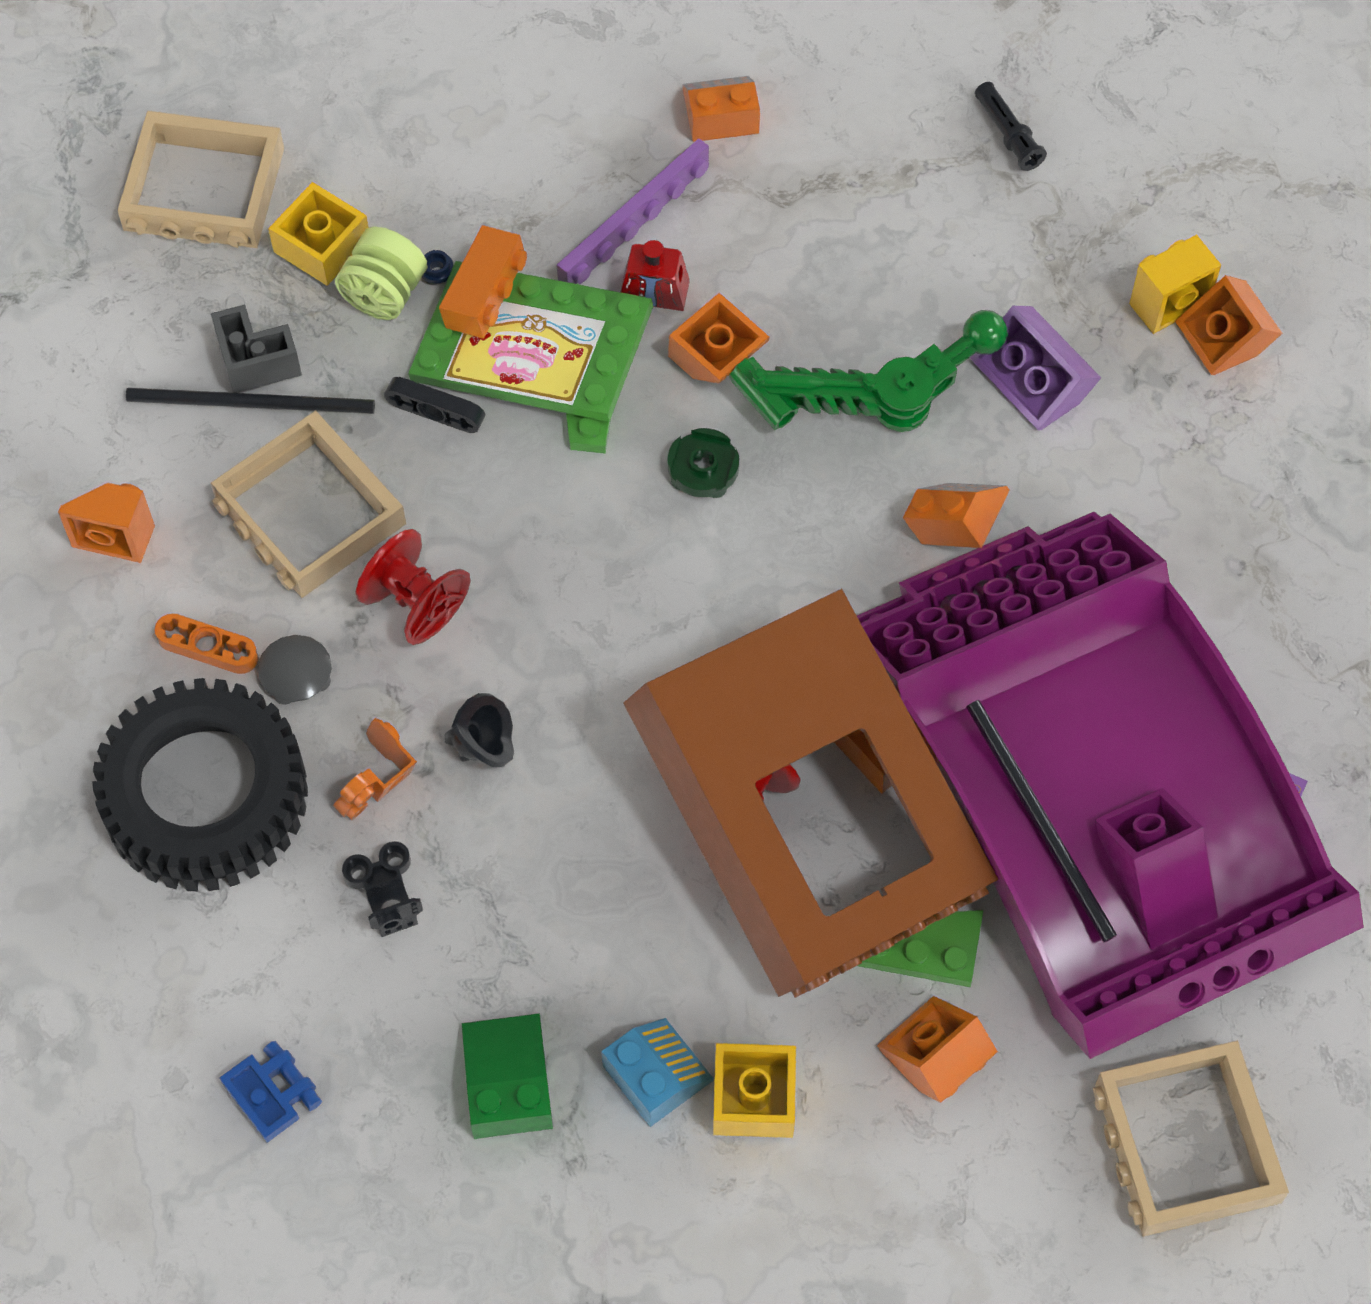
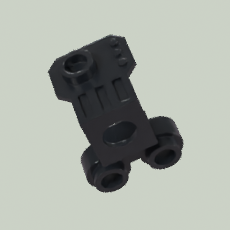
(385, 884)

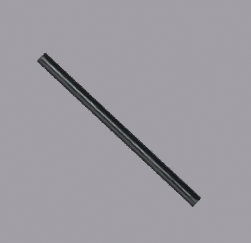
(250, 400)
(1041, 821)

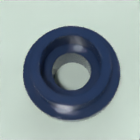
(439, 259)

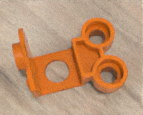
(367, 784)

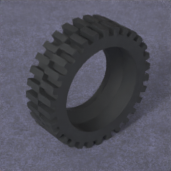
(216, 848)

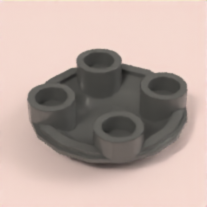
(294, 669)

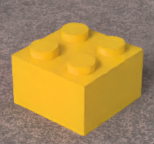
(318, 233)
(1173, 282)
(754, 1090)

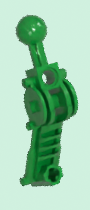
(896, 395)

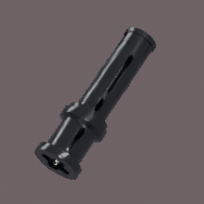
(1016, 135)

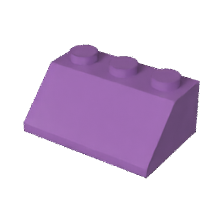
(1037, 368)

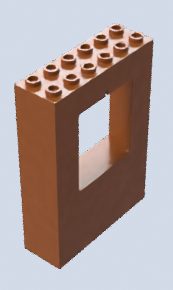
(759, 709)

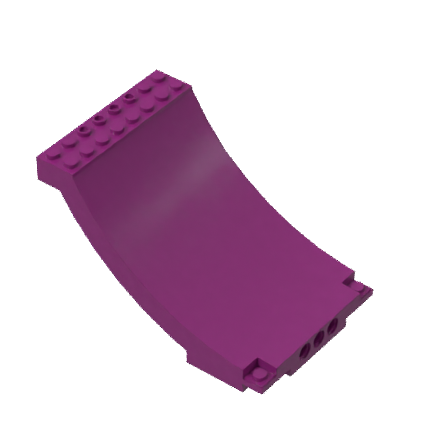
(1135, 758)

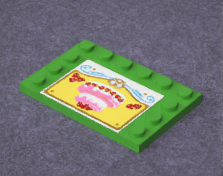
(549, 348)

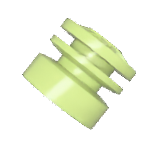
(381, 273)

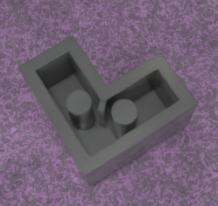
(254, 357)

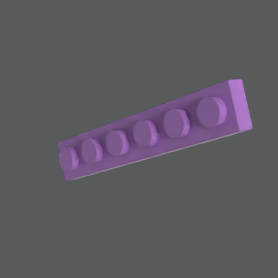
(633, 214)

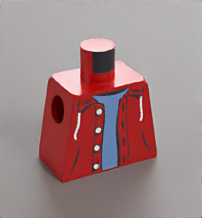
(657, 275)

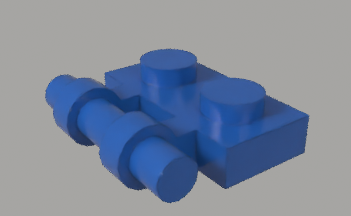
(259, 1096)

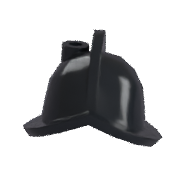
(482, 731)

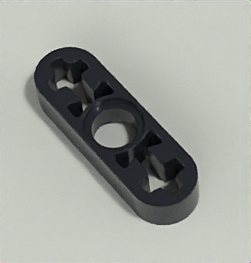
(434, 404)

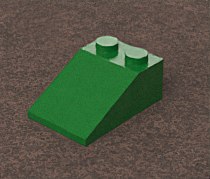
(506, 1076)

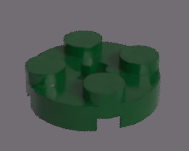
(703, 481)

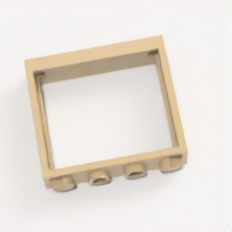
(208, 135)
(277, 453)
(1129, 1170)

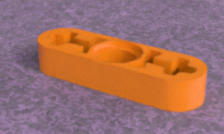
(195, 631)

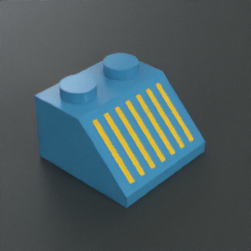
(655, 1069)

